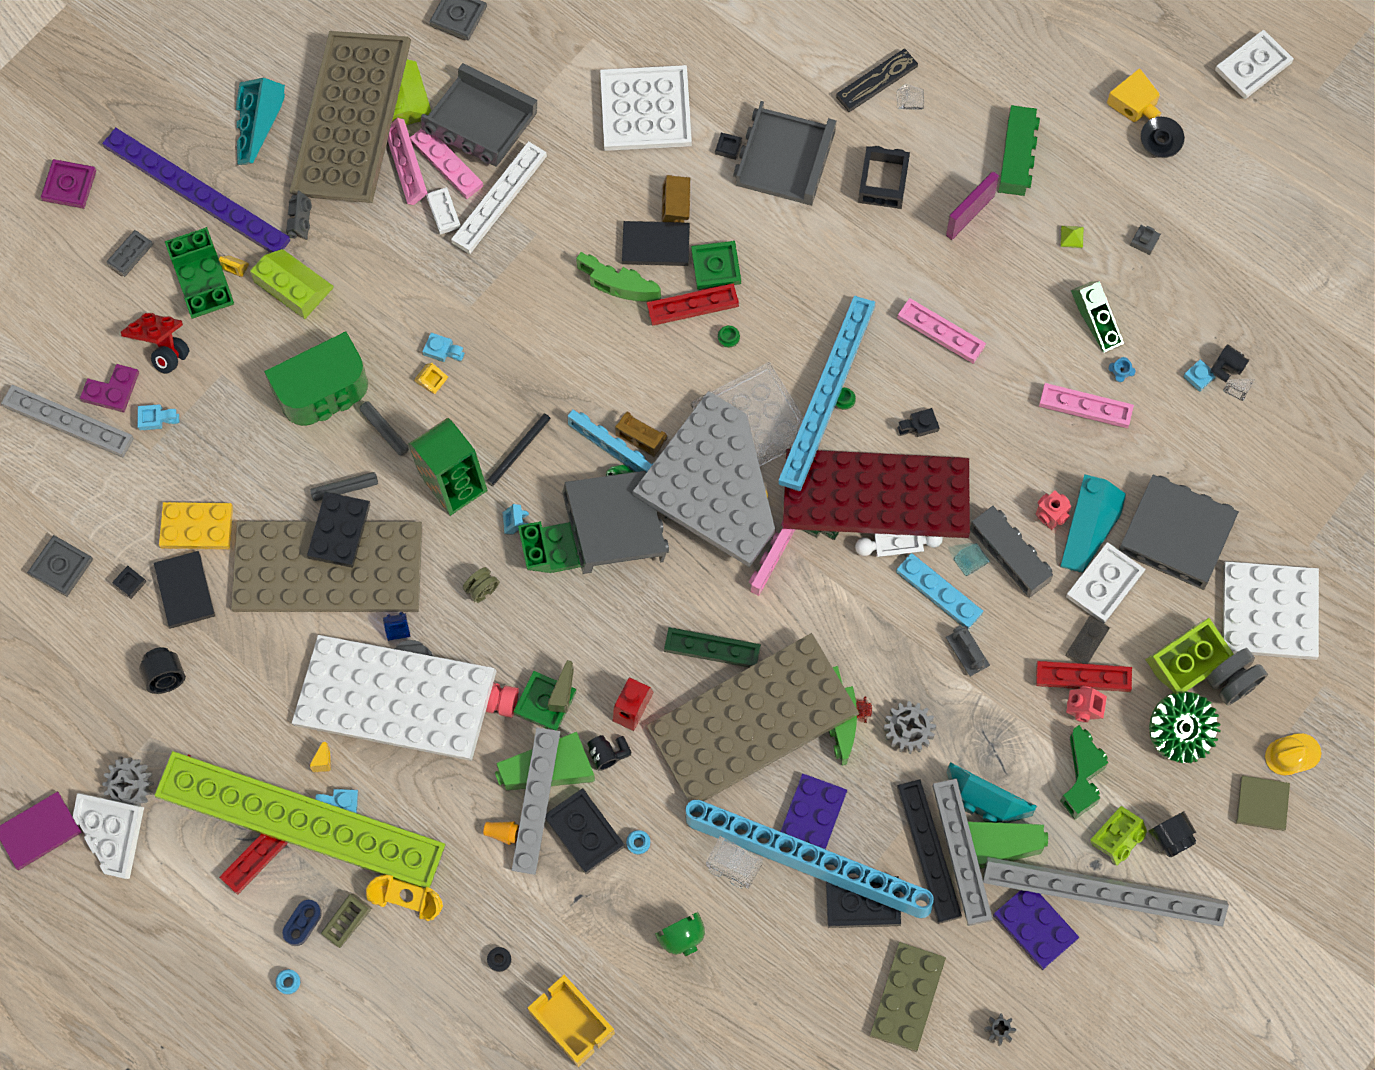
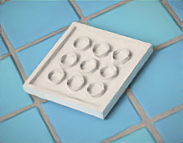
(645, 108)
(1271, 609)

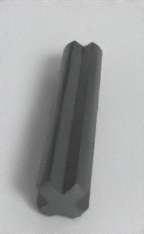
(384, 428)
(345, 486)

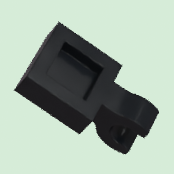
(921, 423)

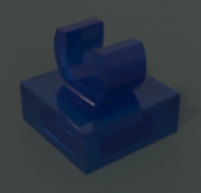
(396, 626)

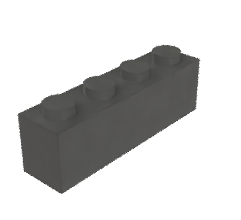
(1011, 551)

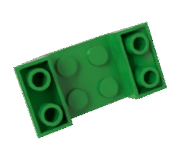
(199, 272)
(549, 547)

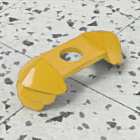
(387, 889)

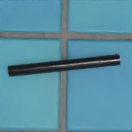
(519, 448)

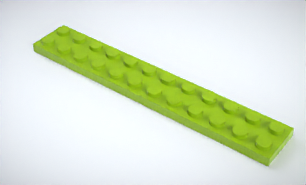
(300, 820)

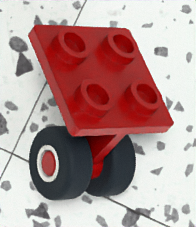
(159, 331)

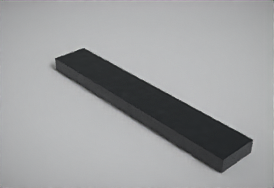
(929, 851)

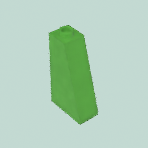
(570, 766)
(1007, 840)

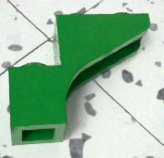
(1087, 762)

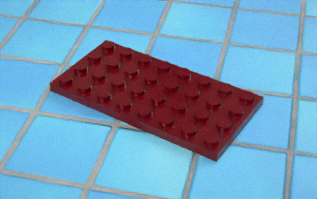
(882, 495)

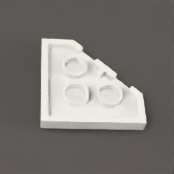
(110, 831)

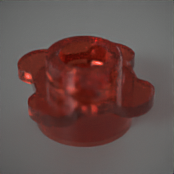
(864, 709)

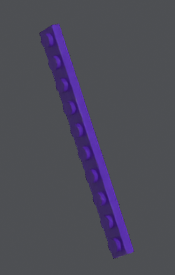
(195, 191)

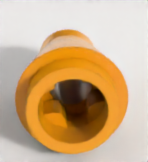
(502, 831)

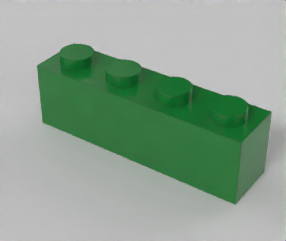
(1018, 149)

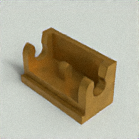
(675, 199)
(640, 434)

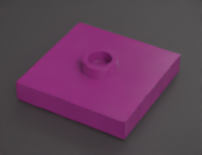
(68, 183)

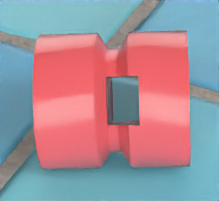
(503, 700)

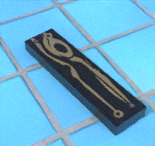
(876, 80)

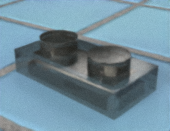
(1087, 641)

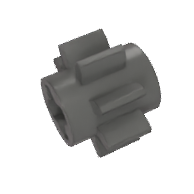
(995, 1033)

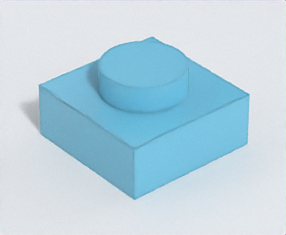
(1199, 375)

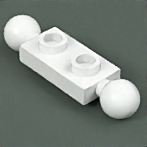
(895, 544)

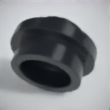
(504, 965)

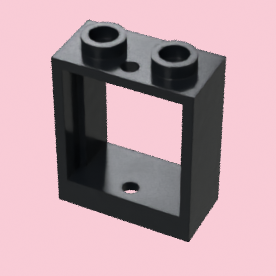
(883, 196)

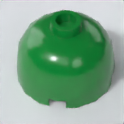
(682, 936)

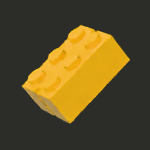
(571, 1020)

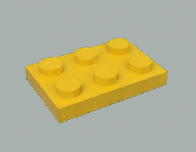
(196, 525)

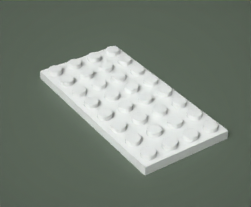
(394, 697)

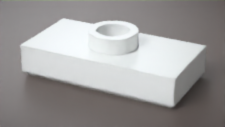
(443, 210)

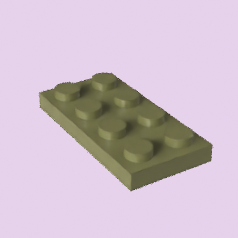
(907, 997)

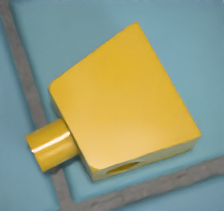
(1135, 97)

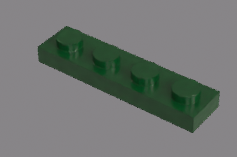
(712, 647)

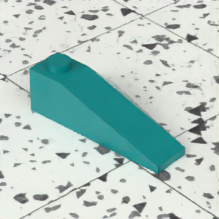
(258, 106)
(1094, 515)

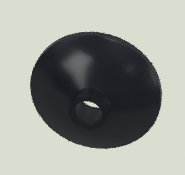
(1166, 129)

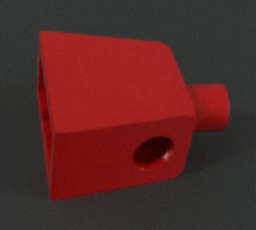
(633, 702)

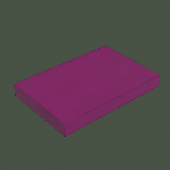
(972, 205)
(38, 830)

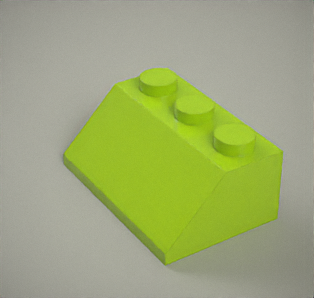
(412, 97)
(290, 282)
(1190, 657)

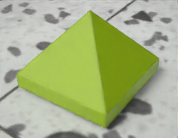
(1072, 236)

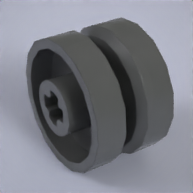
(1237, 676)

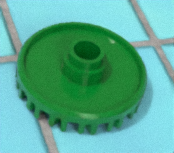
(1198, 725)

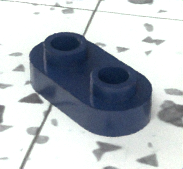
(300, 922)

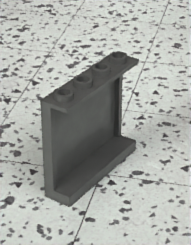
(480, 115)
(784, 155)
(611, 522)
(1178, 531)

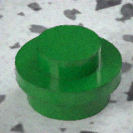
(728, 336)
(846, 399)

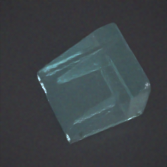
(971, 559)

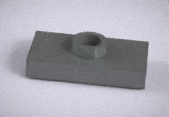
(129, 253)

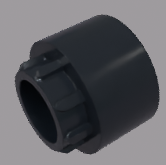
(161, 671)
(1174, 835)

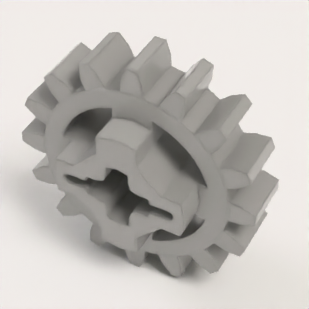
(918, 731)
(131, 772)

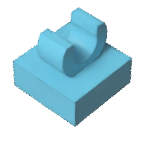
(513, 518)

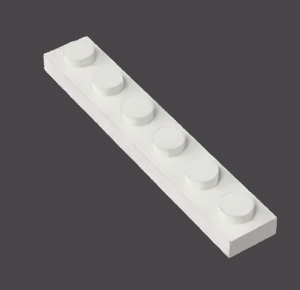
(499, 197)

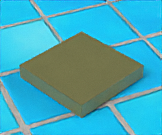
(1263, 803)

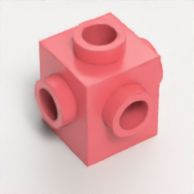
(1053, 509)
(1086, 704)

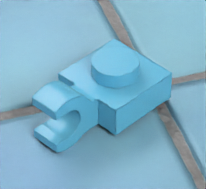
(441, 347)
(152, 416)
(341, 798)

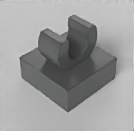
(1145, 239)

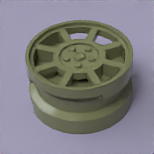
(480, 584)

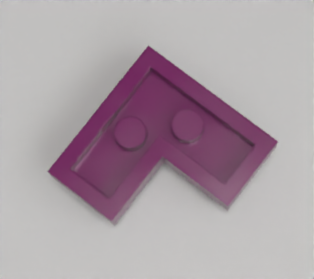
(111, 395)

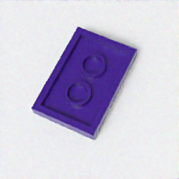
(814, 811)
(1036, 927)

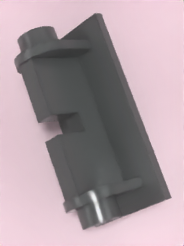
(300, 208)
(967, 651)

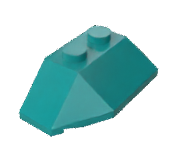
(987, 799)

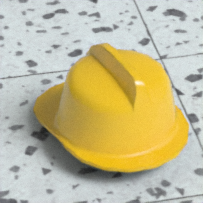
(1293, 754)

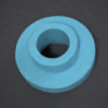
(638, 834)
(282, 976)

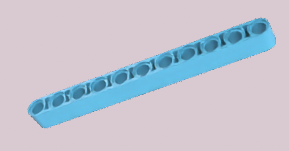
(816, 867)

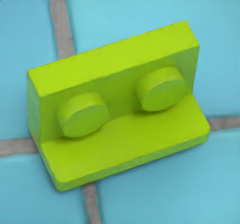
(1120, 835)

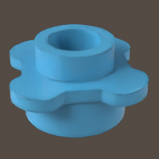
(1123, 363)

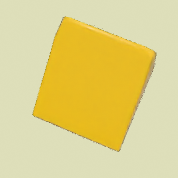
(233, 265)
(431, 378)
(322, 759)

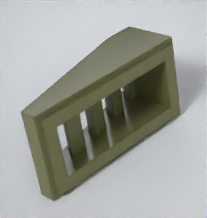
(560, 696)
(345, 907)

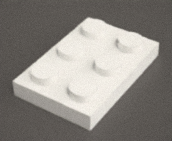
(1254, 64)
(1105, 583)

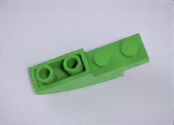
(625, 284)
(844, 733)

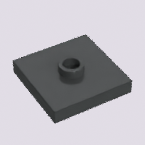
(458, 16)
(60, 565)

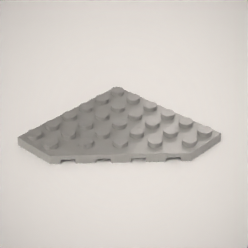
(713, 481)

